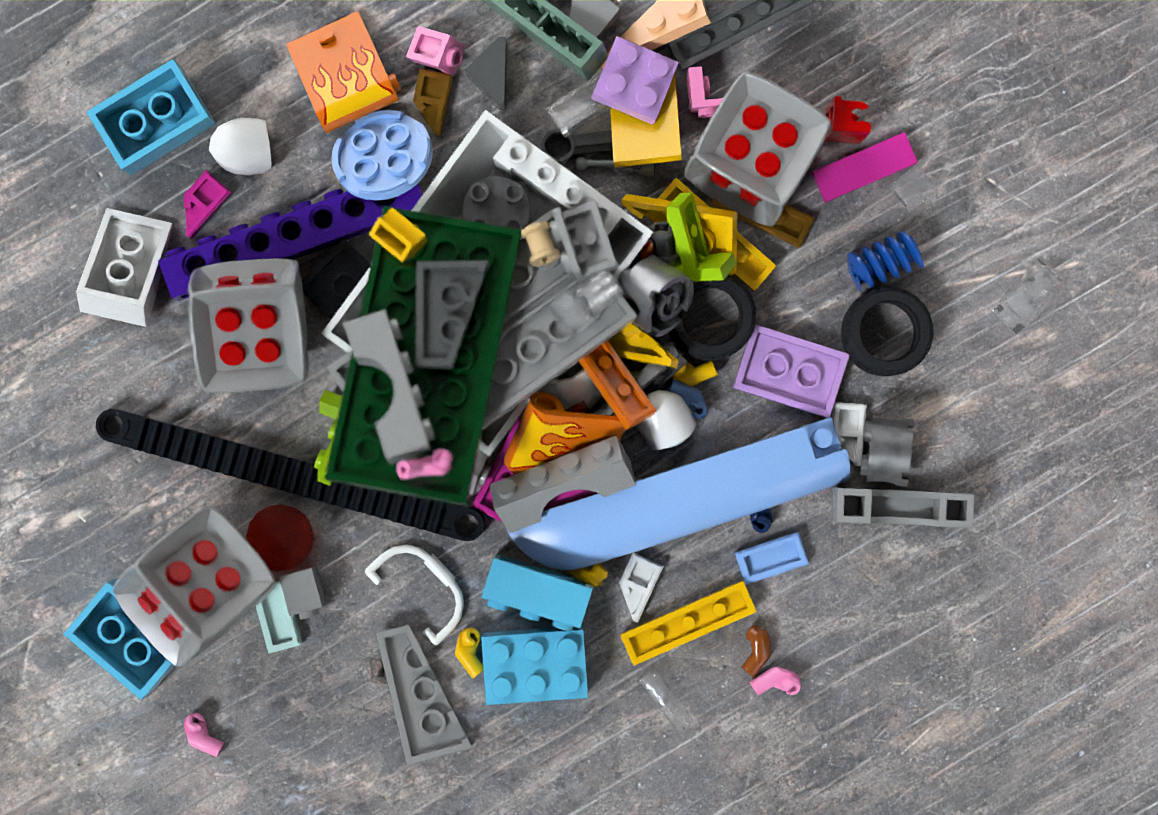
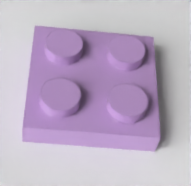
(634, 80)

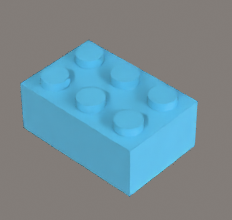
(151, 117)
(536, 592)
(118, 645)
(534, 665)

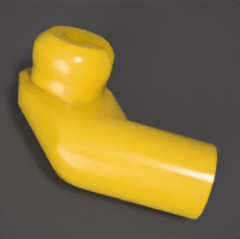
(694, 375)
(591, 576)
(466, 651)

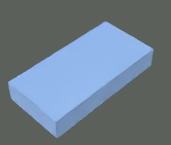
(771, 558)

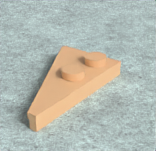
(666, 22)

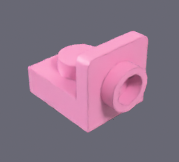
(436, 50)
(697, 88)

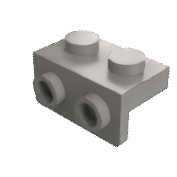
(585, 241)

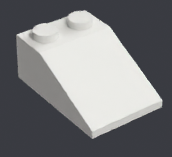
(124, 267)

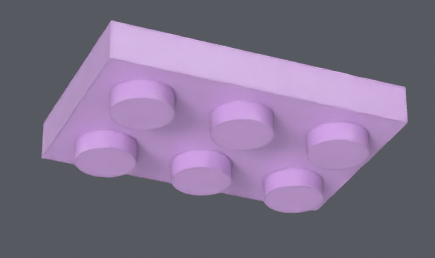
(791, 371)

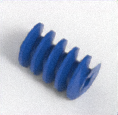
(884, 259)

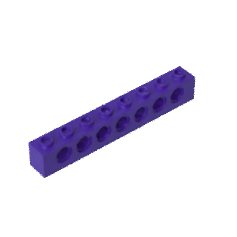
(178, 263)

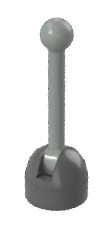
(645, 170)

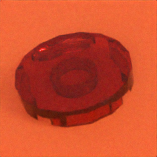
(281, 536)

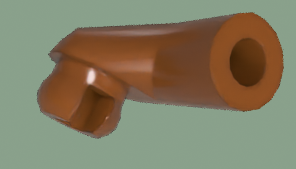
(761, 649)

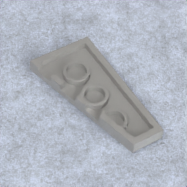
(419, 704)

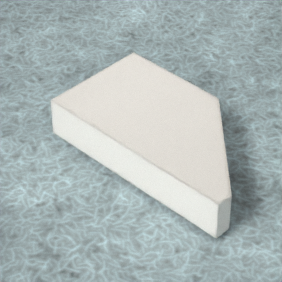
(850, 427)
(638, 583)

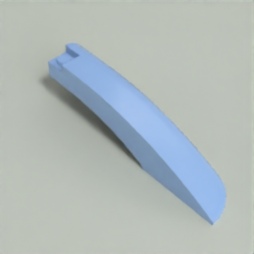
(688, 498)

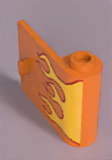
(343, 72)
(550, 432)

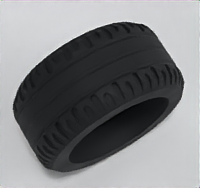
(921, 324)
(745, 327)

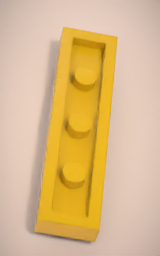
(751, 263)
(688, 622)

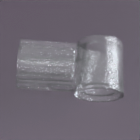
(579, 307)

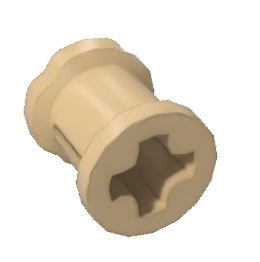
(540, 243)

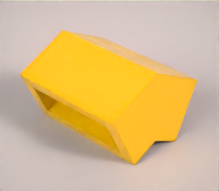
(398, 235)

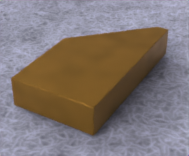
(432, 97)

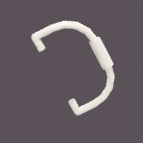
(439, 570)

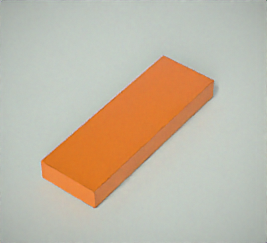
(617, 386)

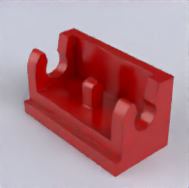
(844, 123)

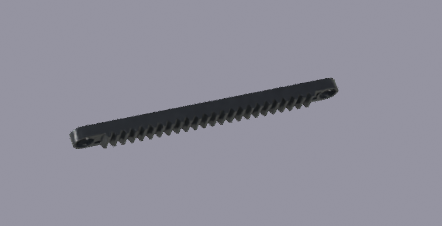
(282, 474)

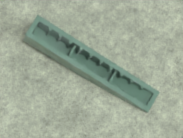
(554, 33)

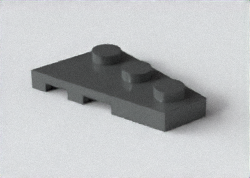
(443, 309)

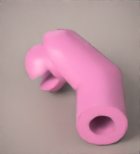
(426, 465)
(777, 678)
(198, 735)

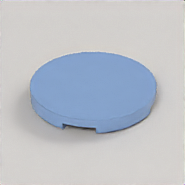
(382, 155)

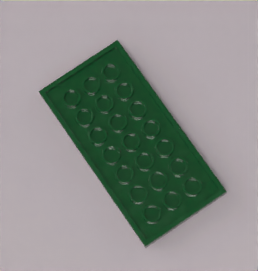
(452, 398)

